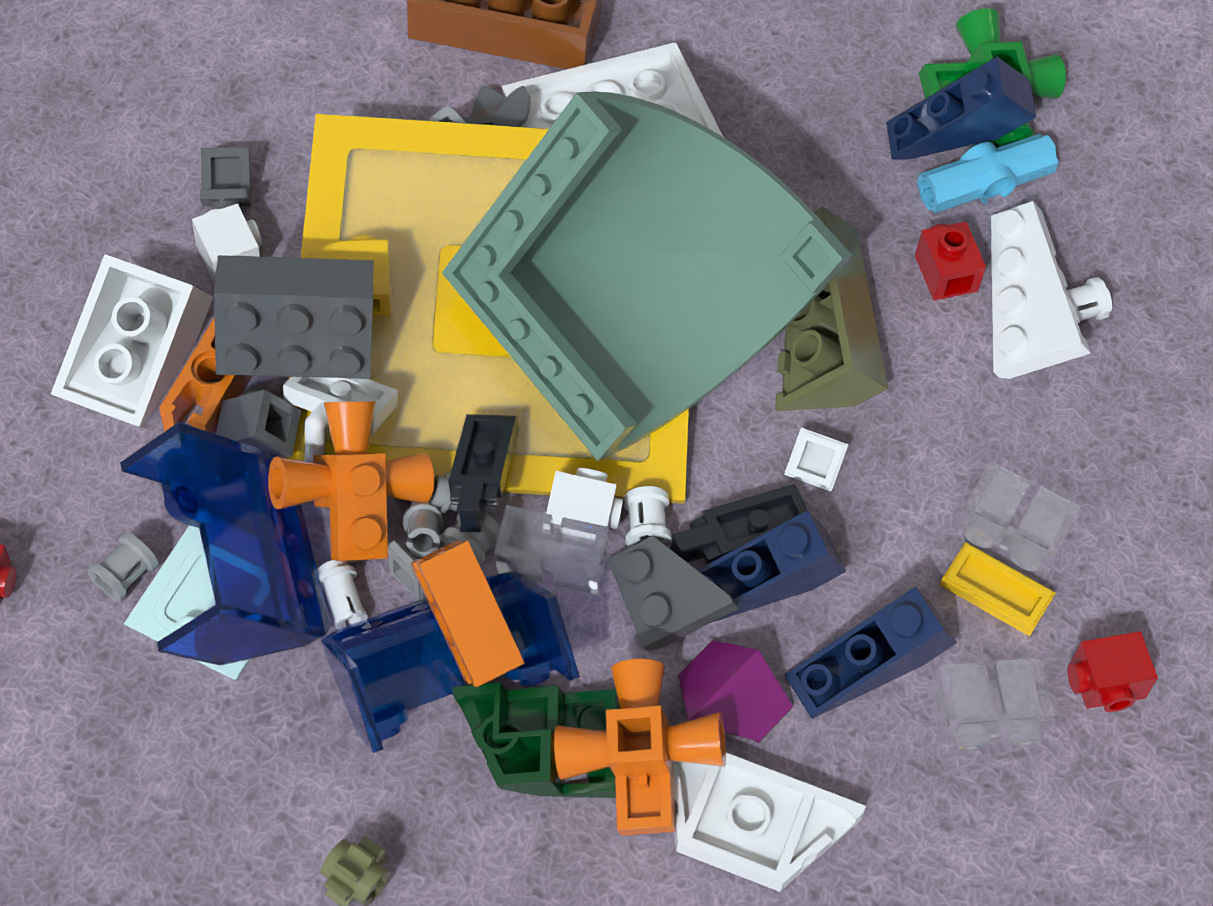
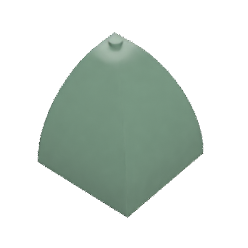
(639, 265)

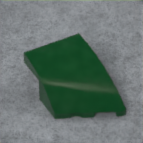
(519, 730)

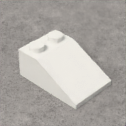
(130, 341)

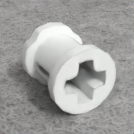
(1091, 299)
(647, 515)

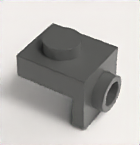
(225, 177)

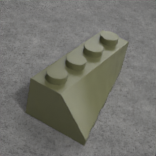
(834, 343)

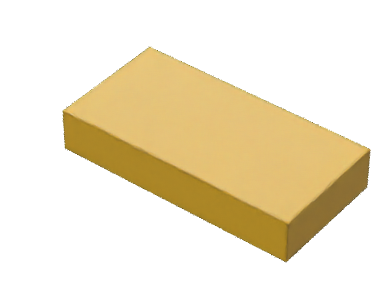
(997, 589)

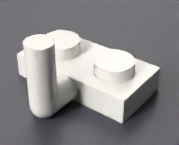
(313, 391)

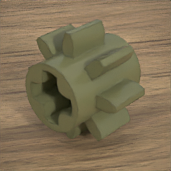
(355, 872)

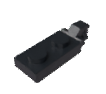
(481, 466)
(736, 523)

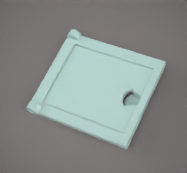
(179, 595)

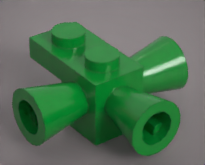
(983, 40)

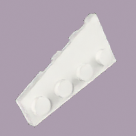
(1030, 302)

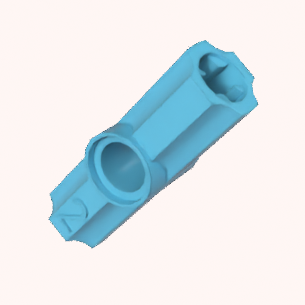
(987, 172)

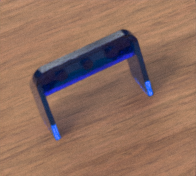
(254, 553)
(406, 662)

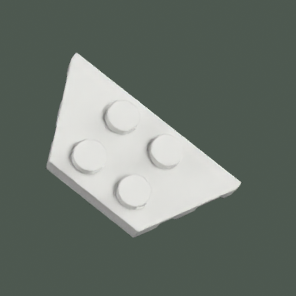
(756, 820)

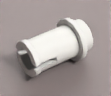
(341, 593)

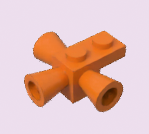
(352, 483)
(640, 748)

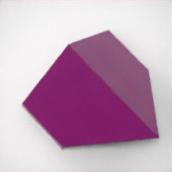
(737, 685)

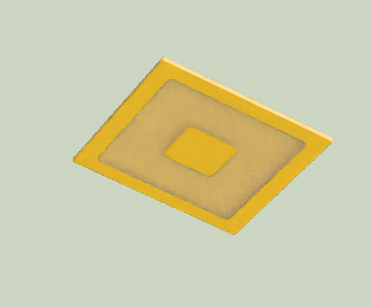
(426, 194)

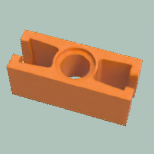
(192, 388)
(467, 613)

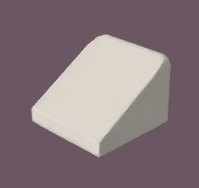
(816, 459)

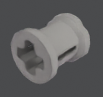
(122, 567)

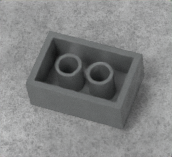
(293, 317)

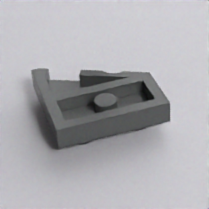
(666, 593)

